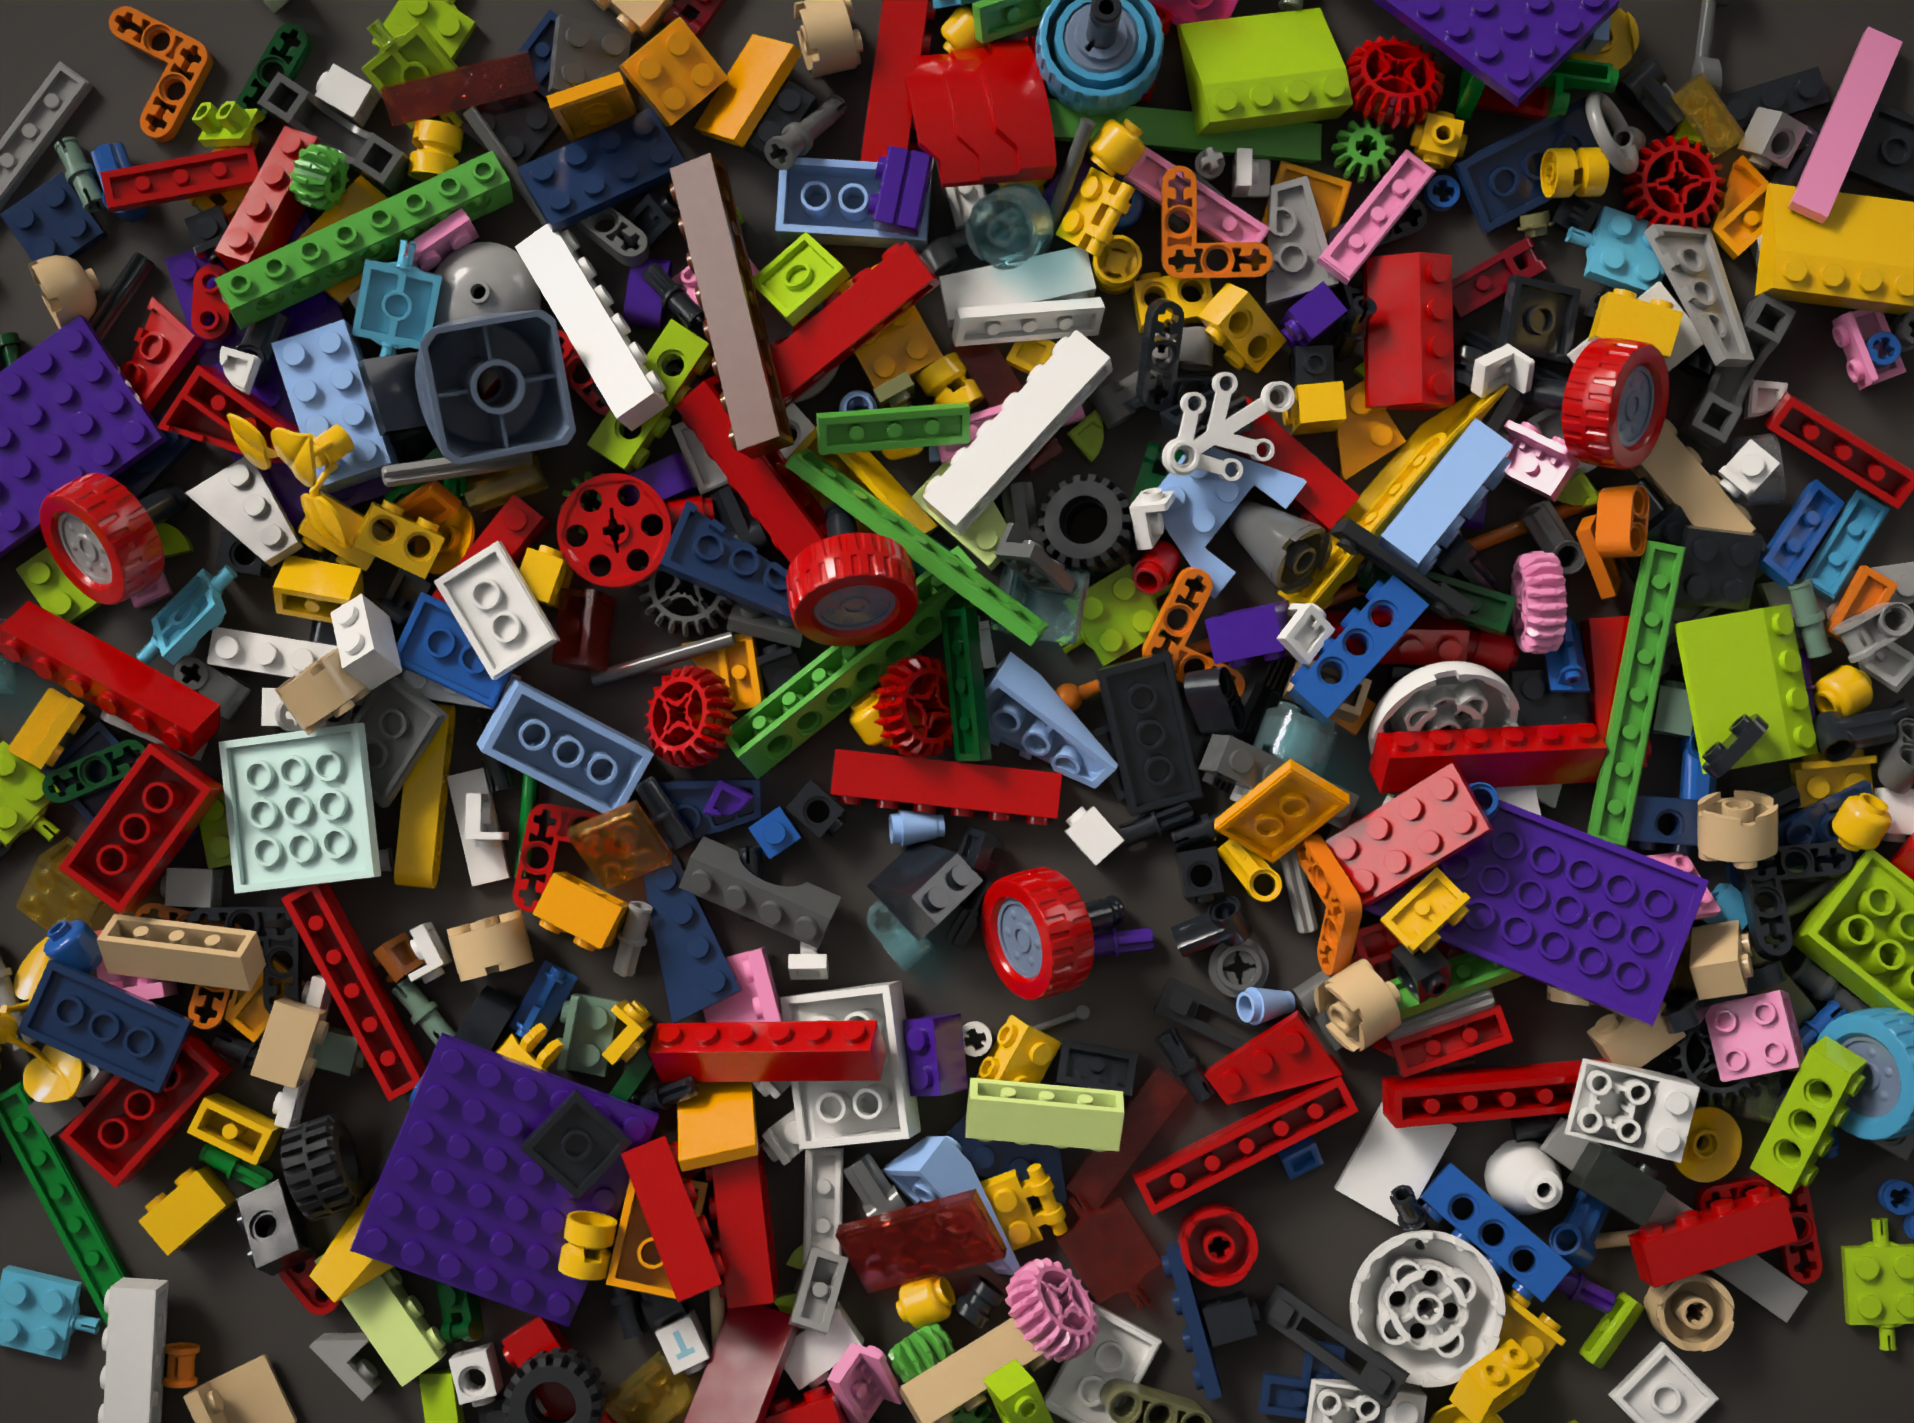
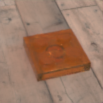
(620, 845)

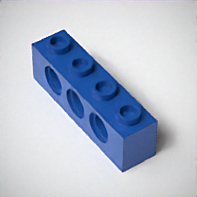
(1400, 606)
(1547, 1265)

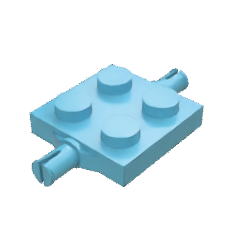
(1619, 252)
(396, 302)
(188, 617)
(40, 1312)

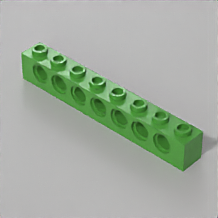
(373, 233)
(837, 681)

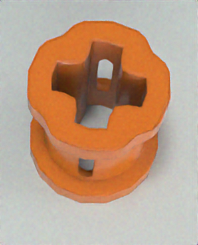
(181, 1365)

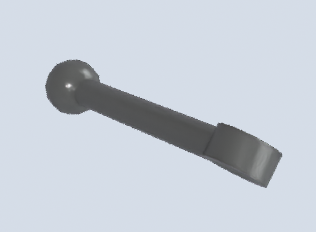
(1081, 1011)

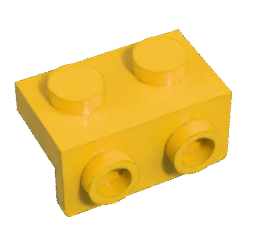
(45, 727)
(1426, 911)
(630, 1039)
(1019, 1054)

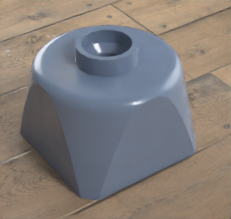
(533, 395)

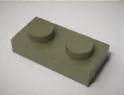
(895, 392)

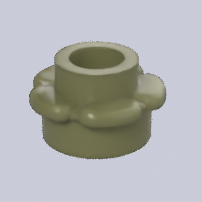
(1535, 223)

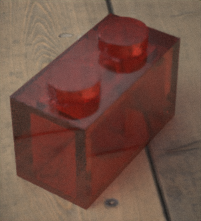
(584, 630)

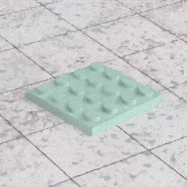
(299, 808)

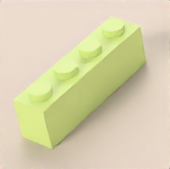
(1044, 1114)
(395, 1326)

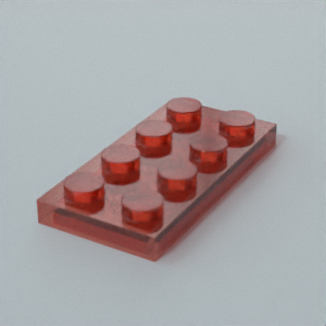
(921, 1241)

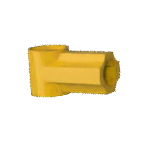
(1246, 867)

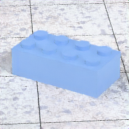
(832, 205)
(327, 391)
(1447, 496)
(564, 748)

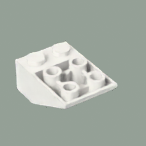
(1632, 1109)
(1345, 1403)

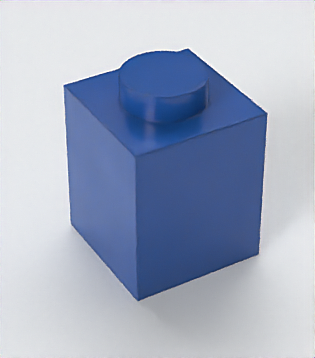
(775, 832)

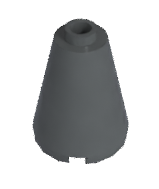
(1281, 544)

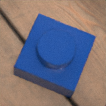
(1300, 1157)

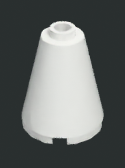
(1523, 1178)

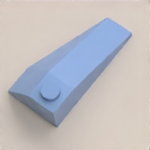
(1037, 722)
(938, 1170)

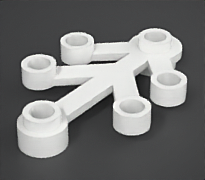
(1221, 430)

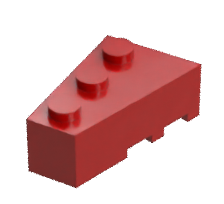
(203, 408)

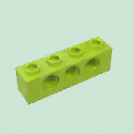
(673, 344)
(1777, 1157)
(1016, 1395)

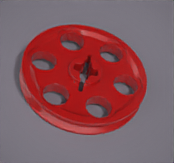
(597, 522)

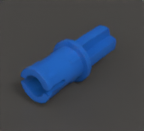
(1812, 1028)

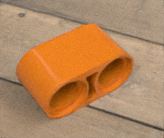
(1622, 521)

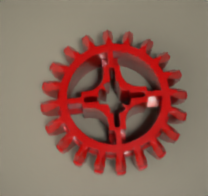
(1394, 81)
(1673, 159)
(915, 707)
(690, 717)

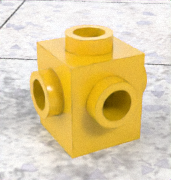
(1432, 150)

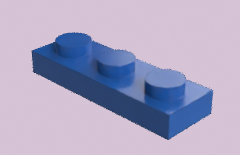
(1800, 533)

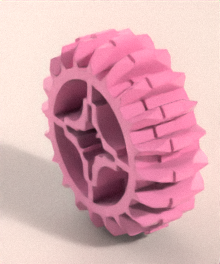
(1540, 602)
(1052, 1310)

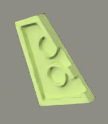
(982, 536)

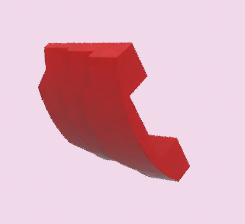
(983, 114)
(1440, 1043)

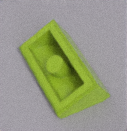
(1611, 1330)
(440, 1397)

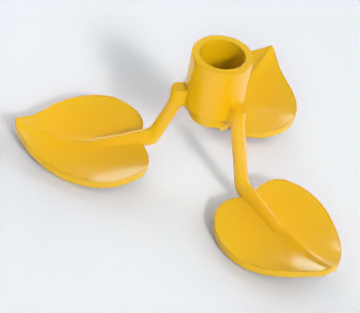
(302, 455)
(53, 1073)

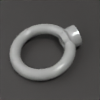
(1622, 158)

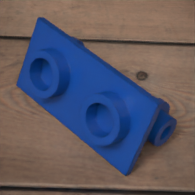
(1567, 664)
(543, 999)

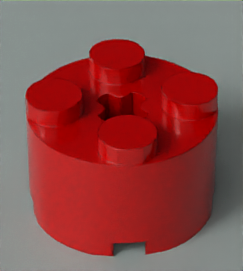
(1236, 1254)

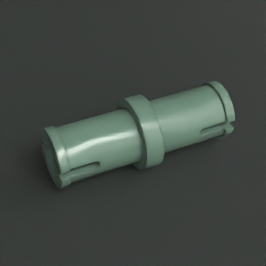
(80, 174)
(1809, 618)
(422, 1010)

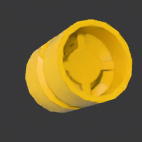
(435, 150)
(1576, 172)
(1117, 265)
(946, 374)
(588, 1239)

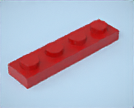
(180, 178)

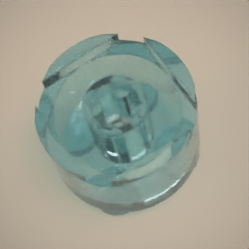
(1011, 206)
(1296, 737)

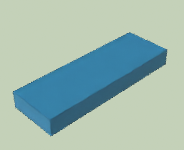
(1844, 544)

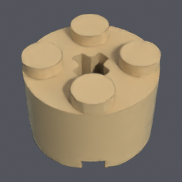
(827, 36)
(321, 692)
(1737, 828)
(490, 945)
(1358, 1006)
(1707, 1324)

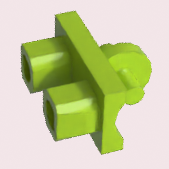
(228, 125)

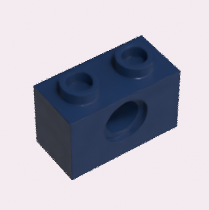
(1683, 817)

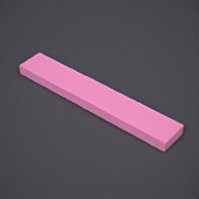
(1845, 125)

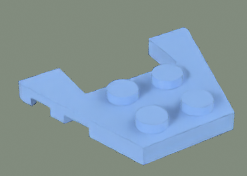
(1207, 501)

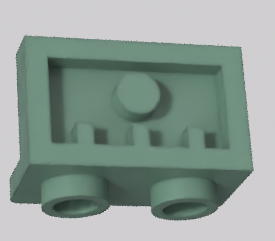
(587, 1034)

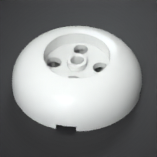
(1437, 693)
(1448, 1343)

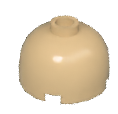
(65, 288)

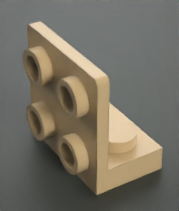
(242, 1396)

